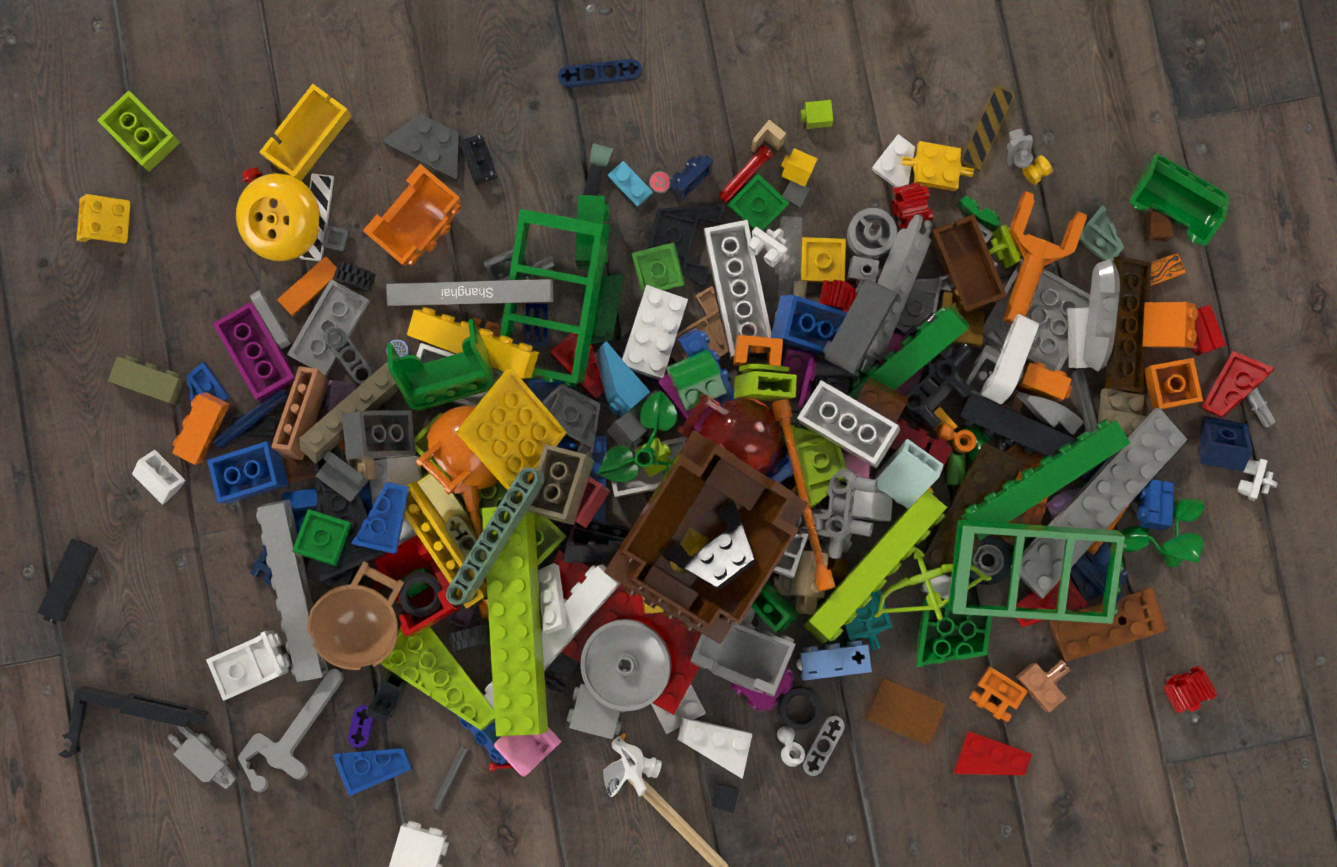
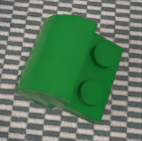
(696, 376)

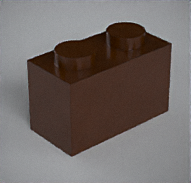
(882, 399)

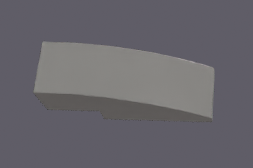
(1051, 413)

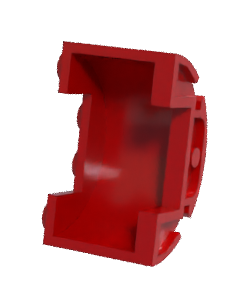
(410, 556)

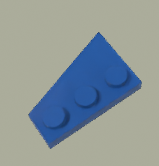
(385, 521)
(370, 768)

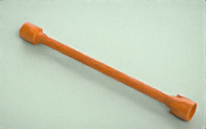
(823, 576)

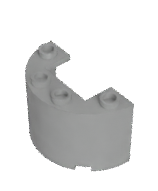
(746, 657)

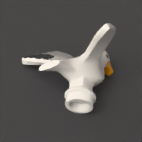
(629, 767)

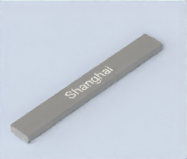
(470, 292)

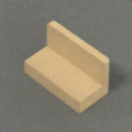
(771, 134)

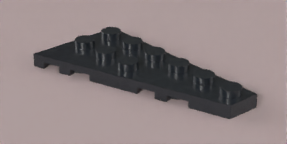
(335, 505)

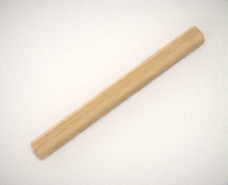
(682, 826)

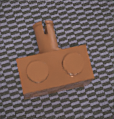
(1043, 685)

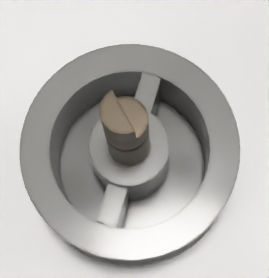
(871, 233)

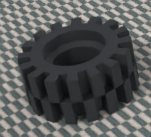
(354, 276)

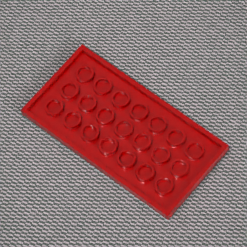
(623, 605)

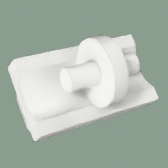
(771, 242)
(1252, 488)

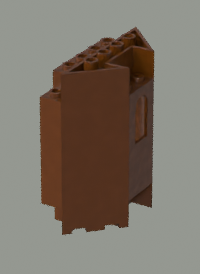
(688, 496)

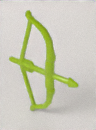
(933, 598)

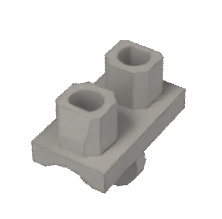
(1019, 149)

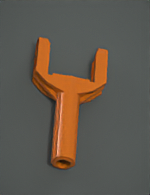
(1036, 255)

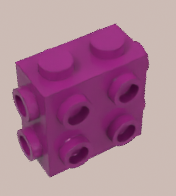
(763, 701)

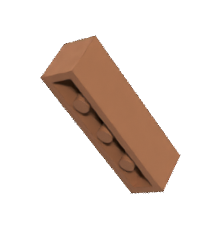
(300, 411)

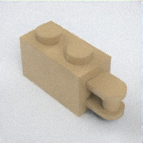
(804, 583)

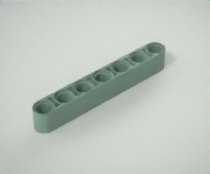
(485, 541)

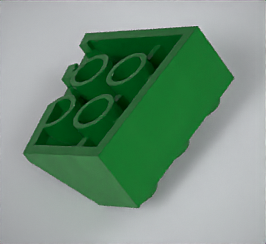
(952, 637)

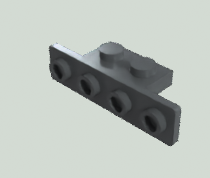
(500, 266)

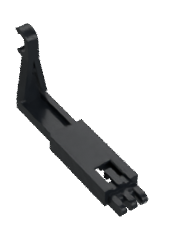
(129, 704)

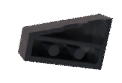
(595, 543)

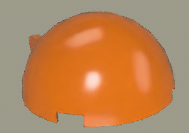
(454, 454)

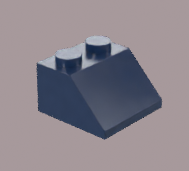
(1224, 444)

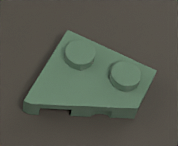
(1101, 237)

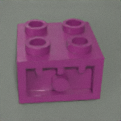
(804, 366)

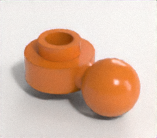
(946, 432)

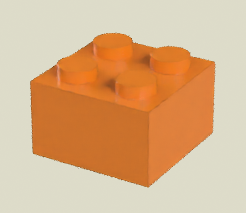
(1173, 384)

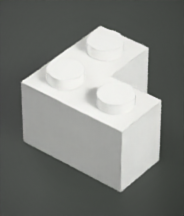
(872, 506)

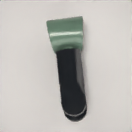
(599, 157)

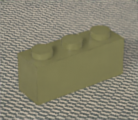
(146, 379)

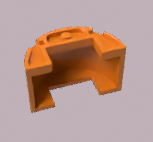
(416, 218)

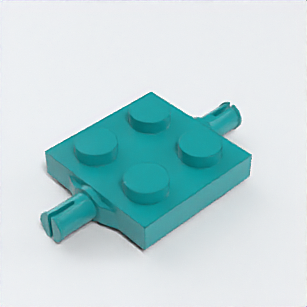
(866, 624)

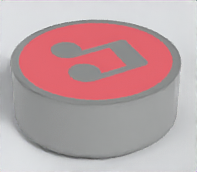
(659, 182)

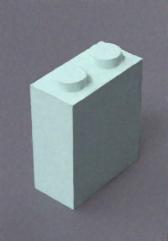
(908, 473)

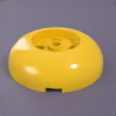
(293, 201)

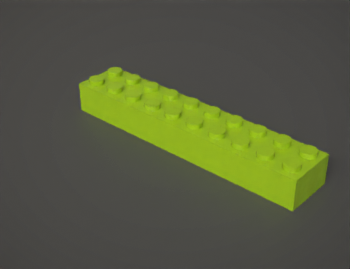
(516, 632)

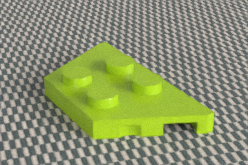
(818, 461)

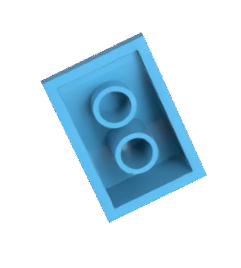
(620, 384)

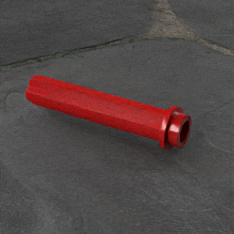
(745, 173)

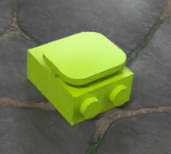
(765, 383)

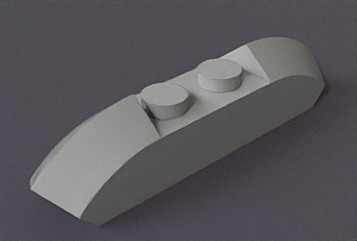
(1102, 315)

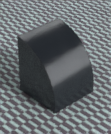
(725, 797)

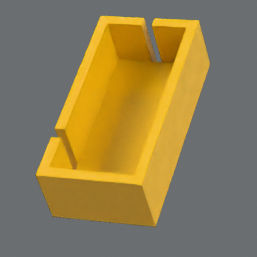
(306, 133)

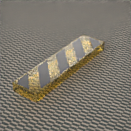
(987, 128)

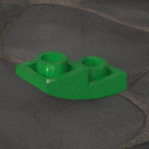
(986, 217)

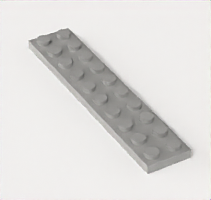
(1103, 498)

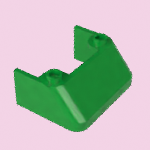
(444, 378)

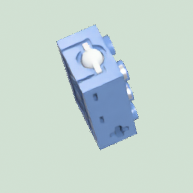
(833, 660)

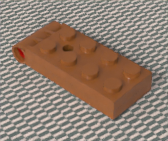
(1140, 616)

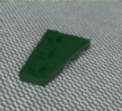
(606, 308)

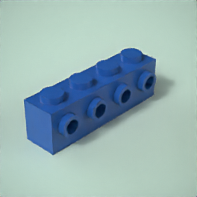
(697, 341)

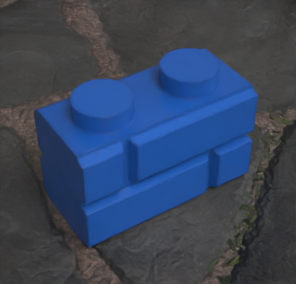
(1156, 505)

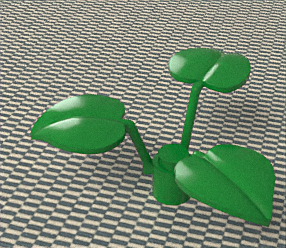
(619, 463)
(1180, 548)

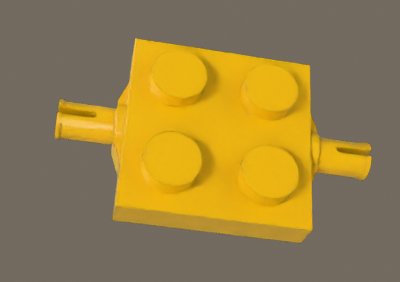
(937, 166)

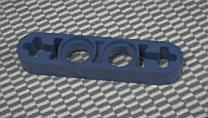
(599, 69)

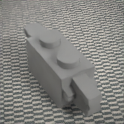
(202, 758)

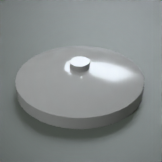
(625, 665)

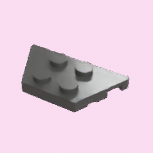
(428, 144)

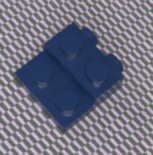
(695, 172)
(1100, 561)

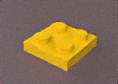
(822, 259)

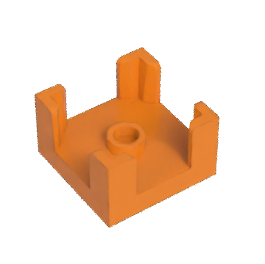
(757, 345)

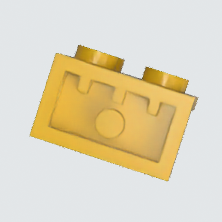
(103, 219)

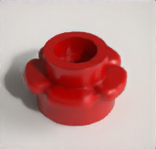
(251, 174)

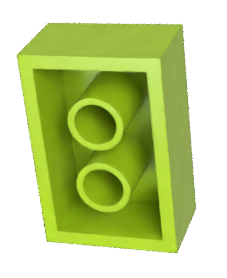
(138, 131)

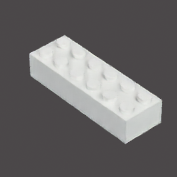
(737, 283)

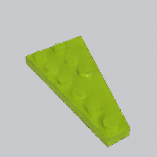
(435, 671)

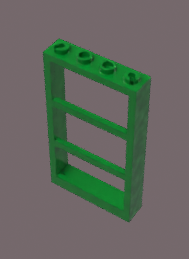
(592, 284)
(962, 565)

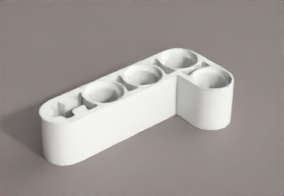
(1011, 360)

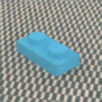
(630, 184)

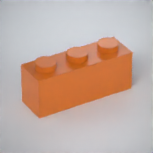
(200, 428)

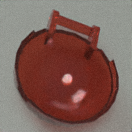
(742, 428)

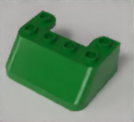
(1182, 197)

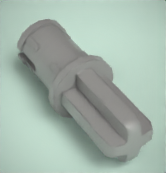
(1260, 408)

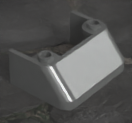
(860, 326)

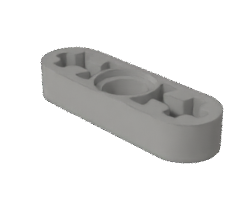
(270, 319)
(821, 763)

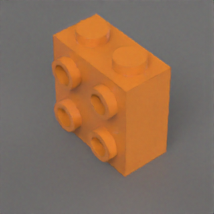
(1169, 325)
(1044, 382)

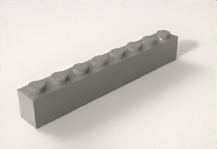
(291, 587)

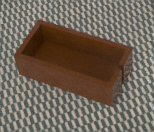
(967, 265)

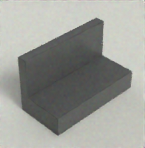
(341, 477)

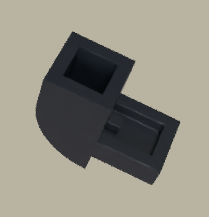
(387, 697)

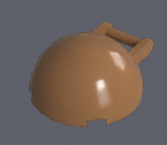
(355, 622)

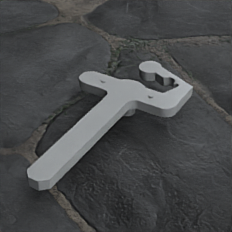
(281, 753)

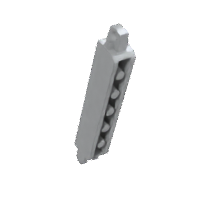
(899, 275)

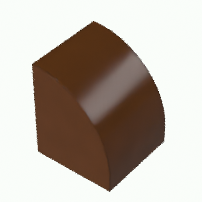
(1157, 227)
(838, 568)

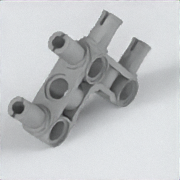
(840, 509)

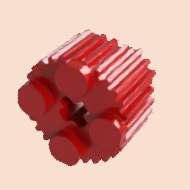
(911, 200)
(837, 295)
(1189, 690)

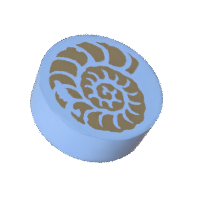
(400, 347)

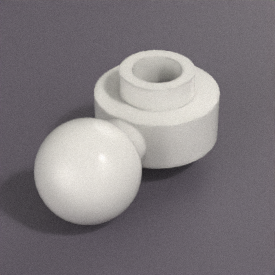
(786, 735)

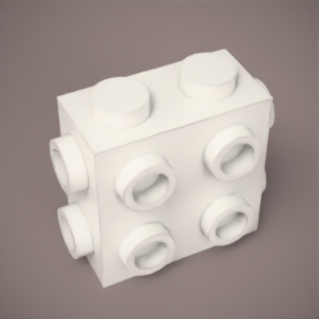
(419, 846)

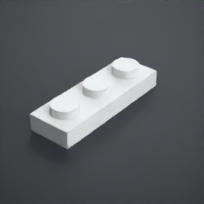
(551, 599)

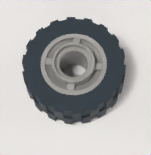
(1001, 560)

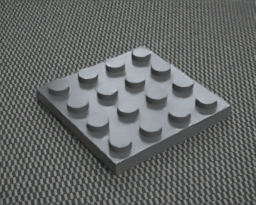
(1049, 310)

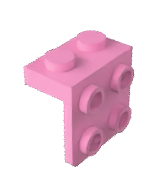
(526, 751)

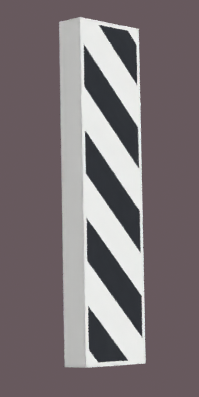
(322, 189)

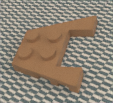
(710, 324)

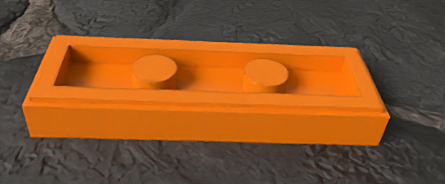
(308, 286)

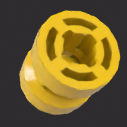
(1038, 169)

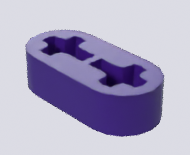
(356, 725)

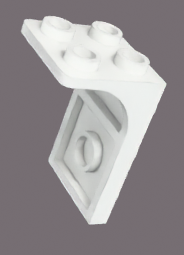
(249, 664)

